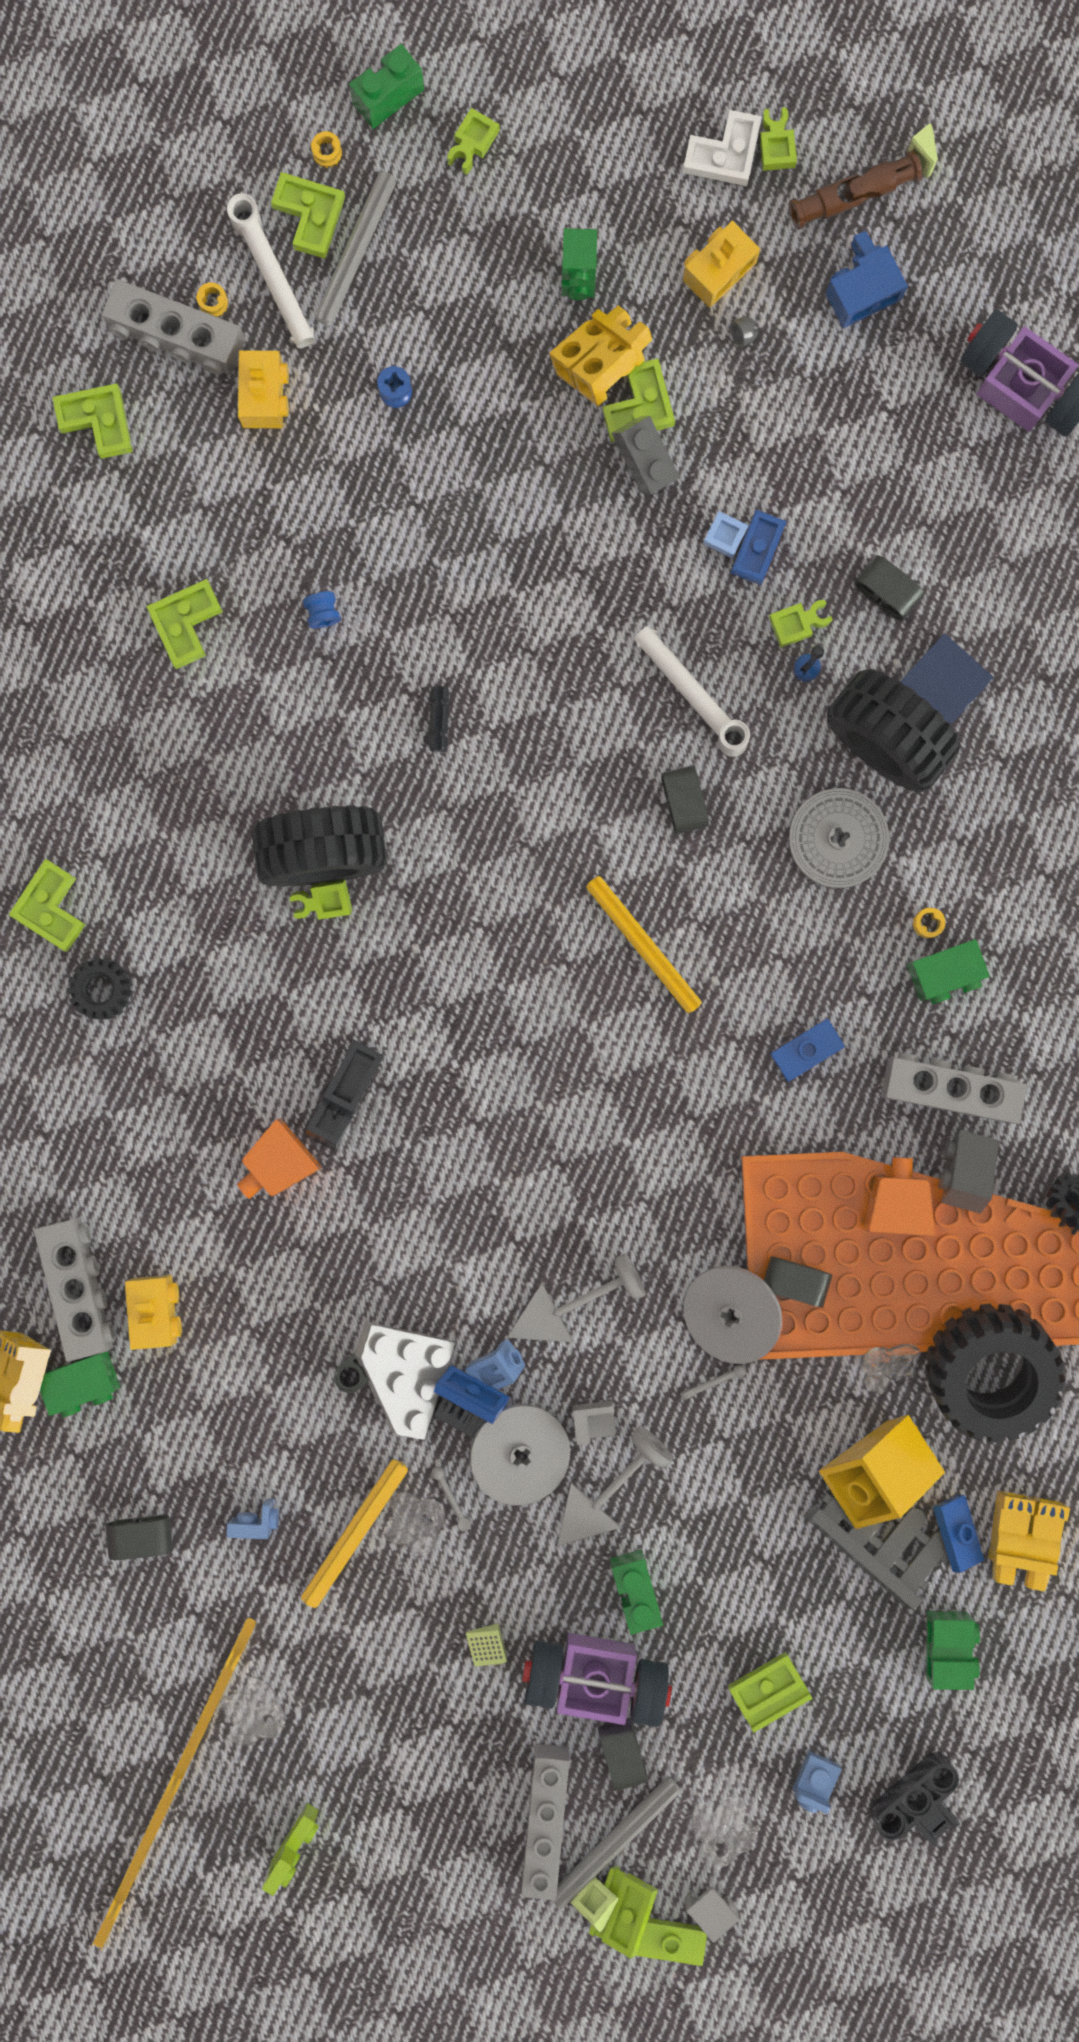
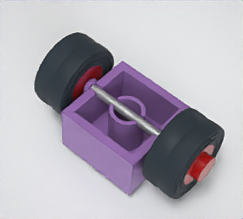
(1026, 375)
(597, 1681)

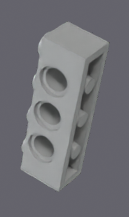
(129, 302)
(1004, 1106)
(67, 1307)
(545, 1821)

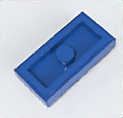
(758, 547)
(807, 1050)
(471, 1394)
(958, 1533)

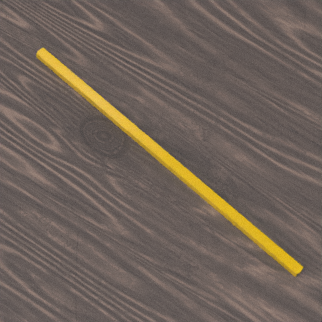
(174, 1783)

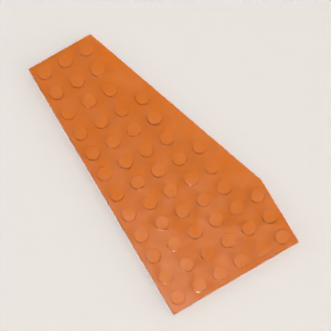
(893, 1284)

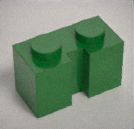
(389, 89)
(579, 263)
(948, 971)
(78, 1383)
(641, 1603)
(950, 1650)

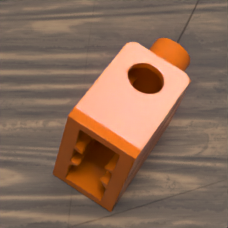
(276, 1162)
(900, 1202)

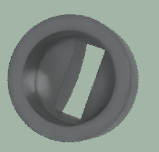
(743, 331)

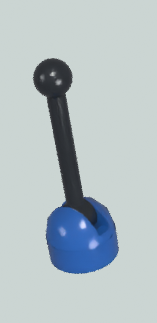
(810, 664)

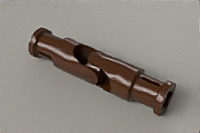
(875, 183)

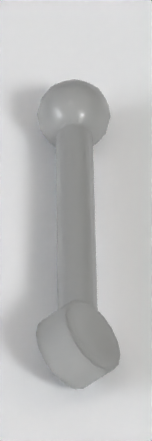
(738, 1371)
(463, 1522)

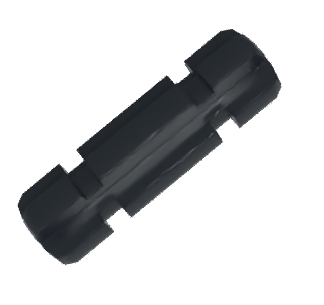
(438, 718)

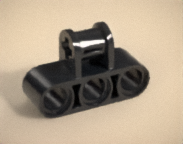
(927, 1812)

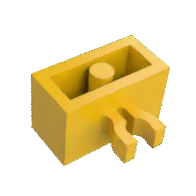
(720, 263)
(261, 389)
(152, 1312)

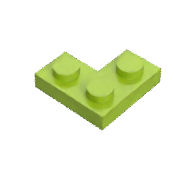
(316, 205)
(649, 399)
(100, 409)
(175, 621)
(40, 908)
(284, 1861)

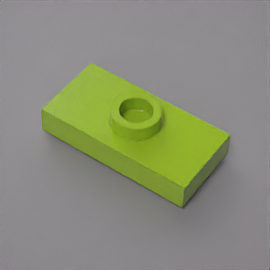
(673, 1942)

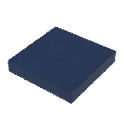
(947, 678)

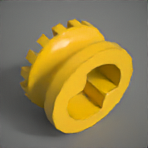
(326, 160)
(201, 298)
(935, 915)

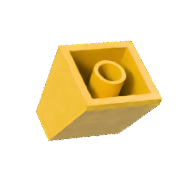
(883, 1473)

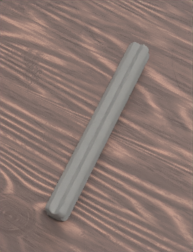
(355, 248)
(616, 1841)

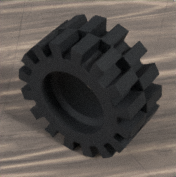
(82, 979)

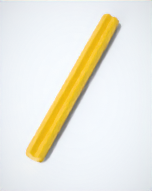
(643, 944)
(354, 1533)

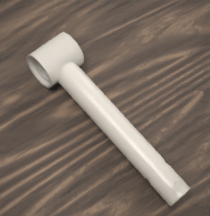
(271, 271)
(693, 691)

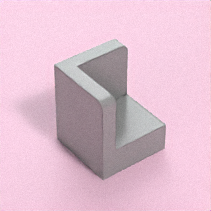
(593, 1421)
(712, 1913)

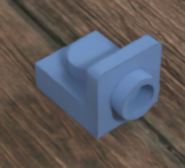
(498, 1367)
(250, 1527)
(816, 1783)

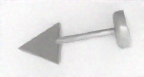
(543, 1320)
(586, 1518)

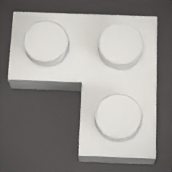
(725, 159)

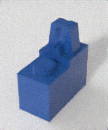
(869, 286)

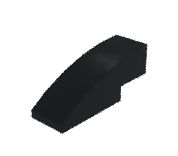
(344, 1095)

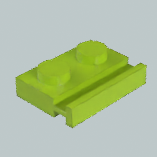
(769, 1692)
(630, 1914)

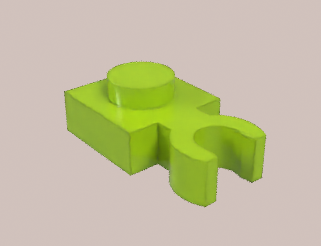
(473, 137)
(777, 144)
(795, 624)
(327, 899)

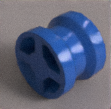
(395, 395)
(321, 610)

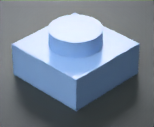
(725, 534)

